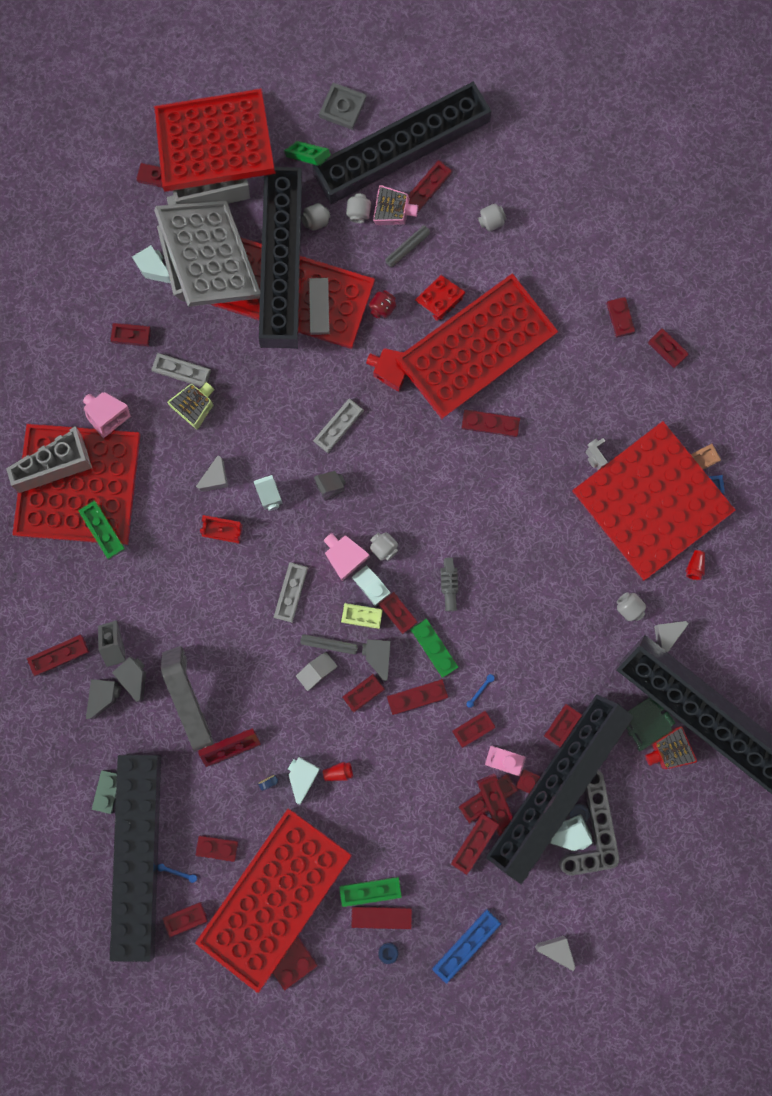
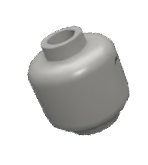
(358, 208)
(315, 216)
(492, 217)
(384, 546)
(631, 607)

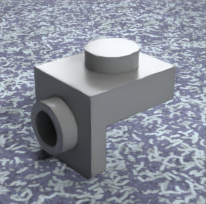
(595, 458)

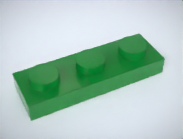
(307, 153)
(101, 530)
(434, 648)
(370, 891)

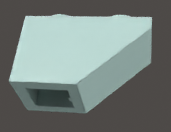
(151, 264)

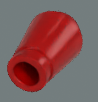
(696, 566)
(339, 772)

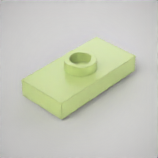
(362, 616)

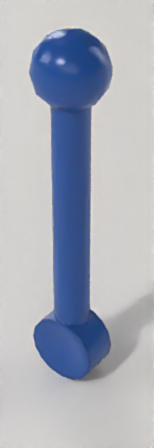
(490, 678)
(192, 878)

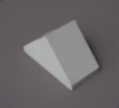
(214, 477)
(668, 634)
(316, 671)
(557, 950)

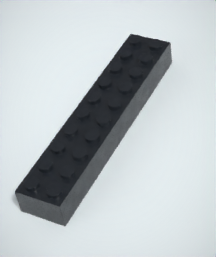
(402, 142)
(280, 259)
(700, 709)
(559, 788)
(135, 858)

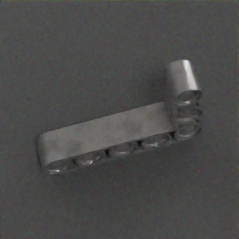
(175, 676)
(598, 829)

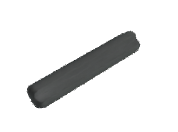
(407, 246)
(329, 644)

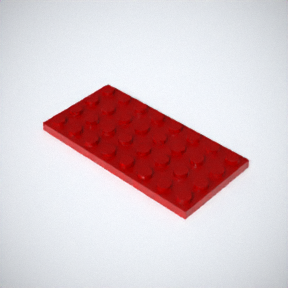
(347, 297)
(476, 346)
(273, 900)

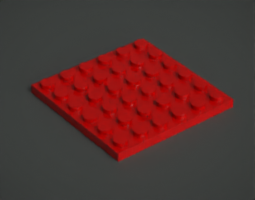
(213, 140)
(653, 500)
(53, 508)

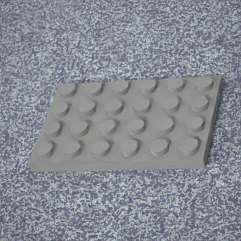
(207, 253)

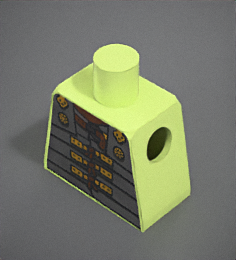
(193, 404)

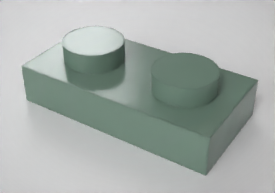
(105, 792)

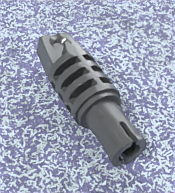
(449, 584)

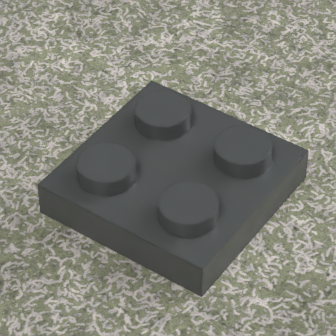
(342, 106)

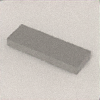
(319, 306)
(180, 370)
(338, 425)
(290, 592)

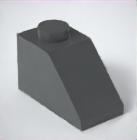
(330, 484)
(111, 644)
(377, 656)
(132, 677)
(101, 697)

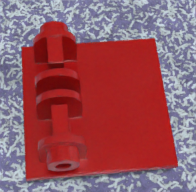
(440, 297)

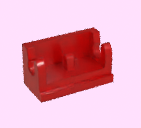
(221, 529)

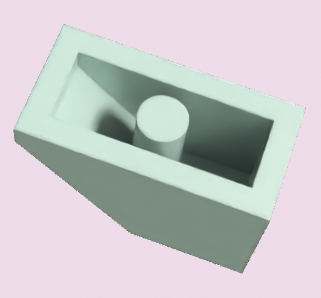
(268, 492)
(371, 585)
(301, 777)
(573, 834)

